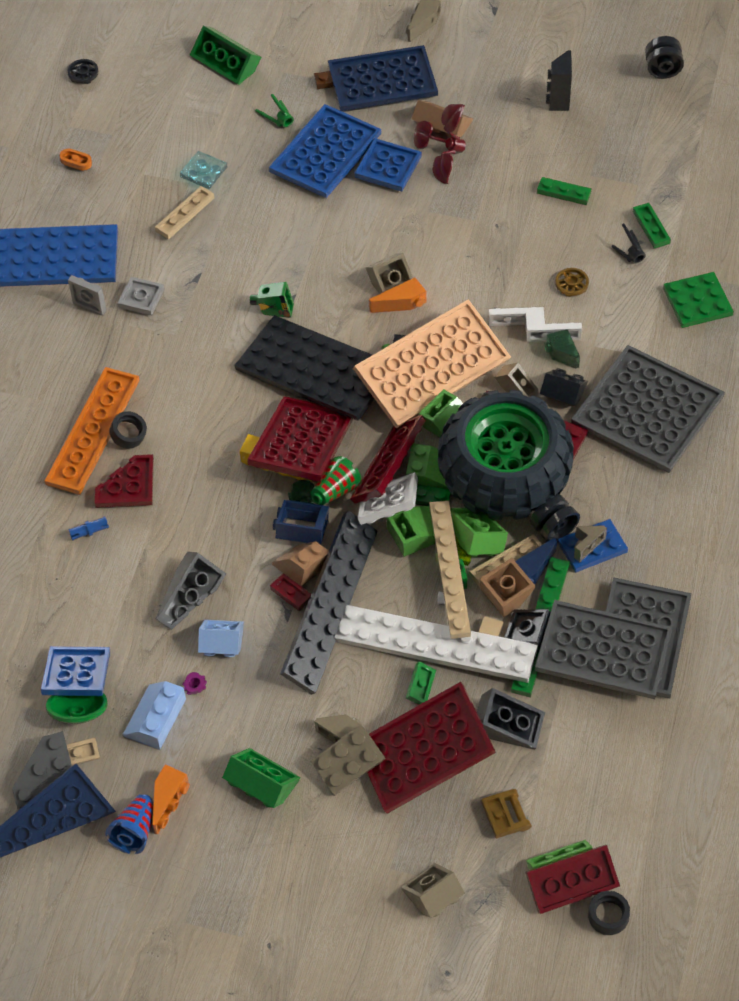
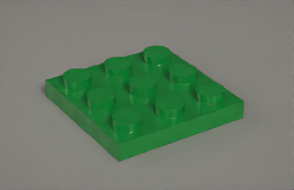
(698, 299)

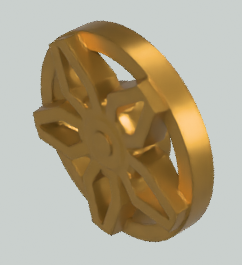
(572, 281)

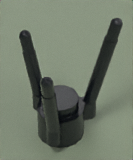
(635, 251)

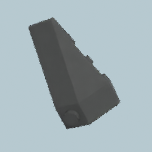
(190, 585)

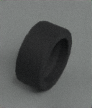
(123, 441)
(607, 928)

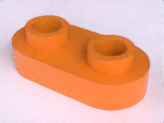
(75, 159)

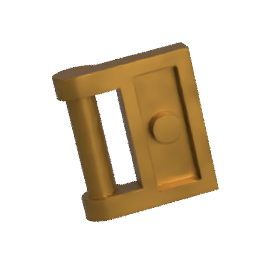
(499, 815)

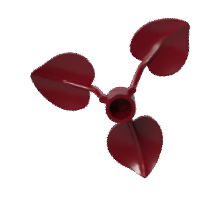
(442, 164)

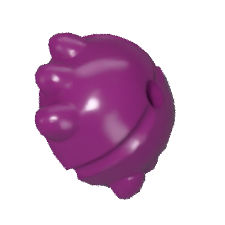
(192, 681)

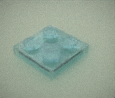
(203, 170)

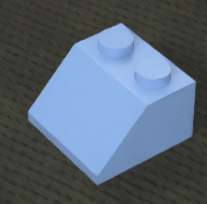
(220, 637)

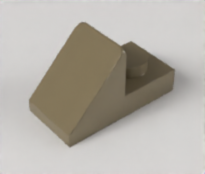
(589, 539)

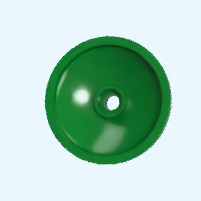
(76, 709)

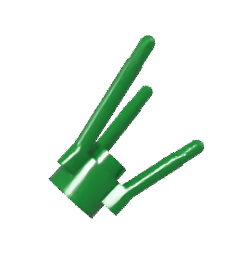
(283, 116)

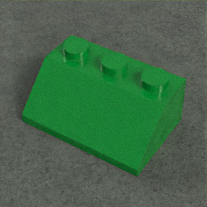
(260, 777)

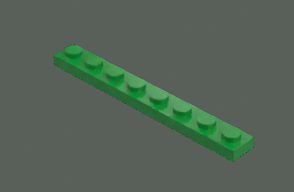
(550, 591)

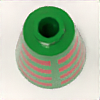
(337, 481)

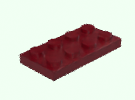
(572, 879)

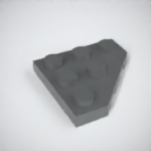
(43, 768)

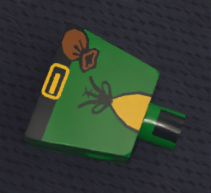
(274, 299)

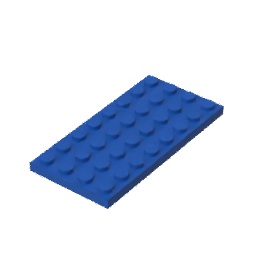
(56, 253)

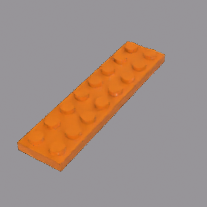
(91, 431)

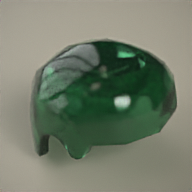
(301, 491)

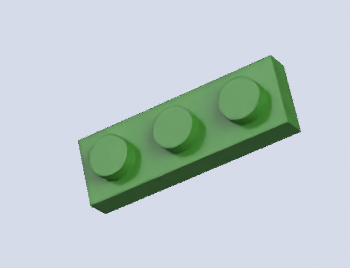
(558, 854)

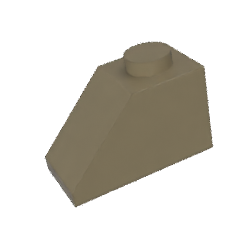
(515, 378)
(336, 726)

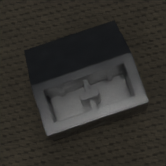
(563, 386)

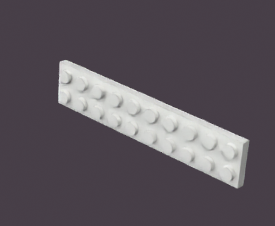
(433, 643)

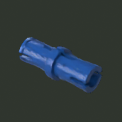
(88, 528)

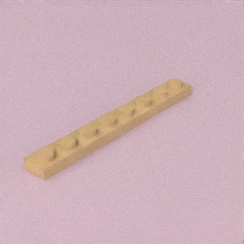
(450, 570)

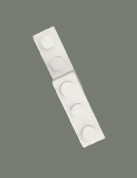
(534, 322)

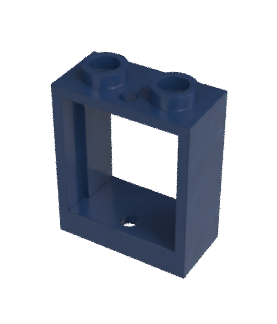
(304, 512)

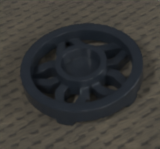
(83, 71)

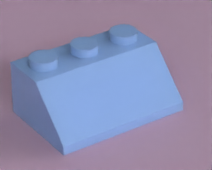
(156, 714)

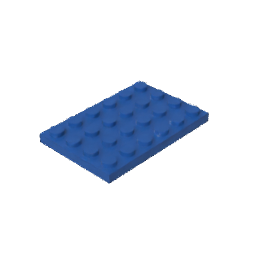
(325, 150)

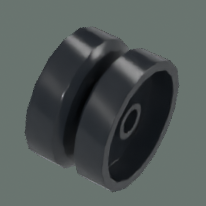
(664, 57)
(555, 518)

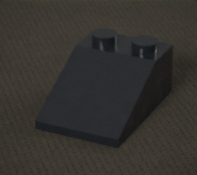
(510, 719)

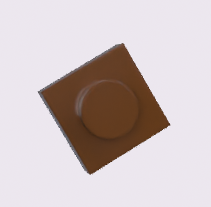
(323, 80)

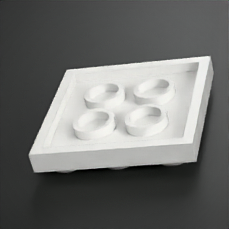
(399, 496)

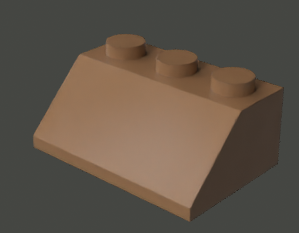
(432, 113)

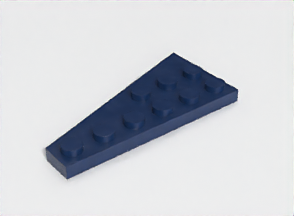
(57, 809)

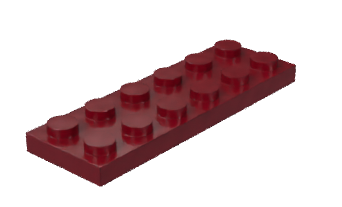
(387, 460)

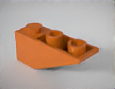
(167, 792)

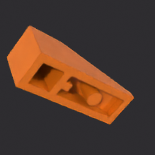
(399, 298)

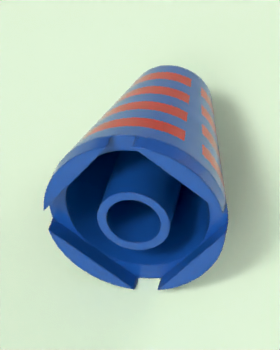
(131, 827)

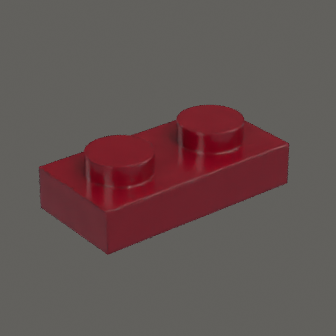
(290, 592)

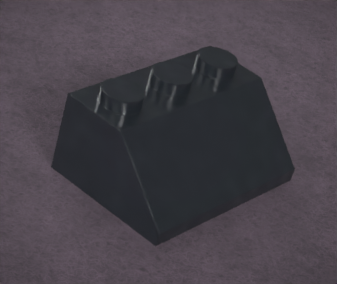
(560, 83)

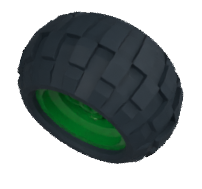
(508, 428)

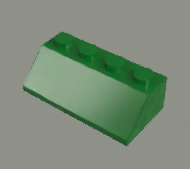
(224, 55)

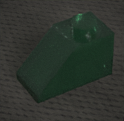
(562, 348)

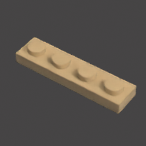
(184, 212)
(515, 552)

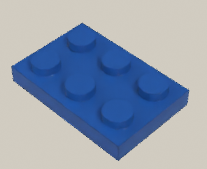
(608, 549)

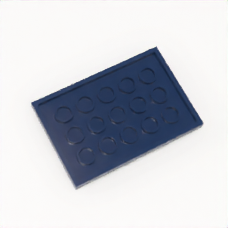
(382, 78)

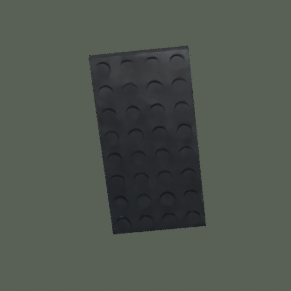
(308, 366)

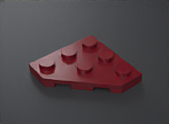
(128, 484)

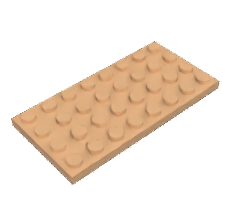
(433, 358)

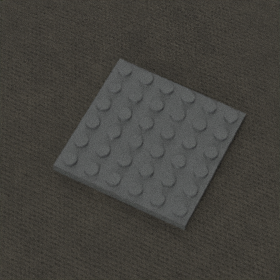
(648, 408)

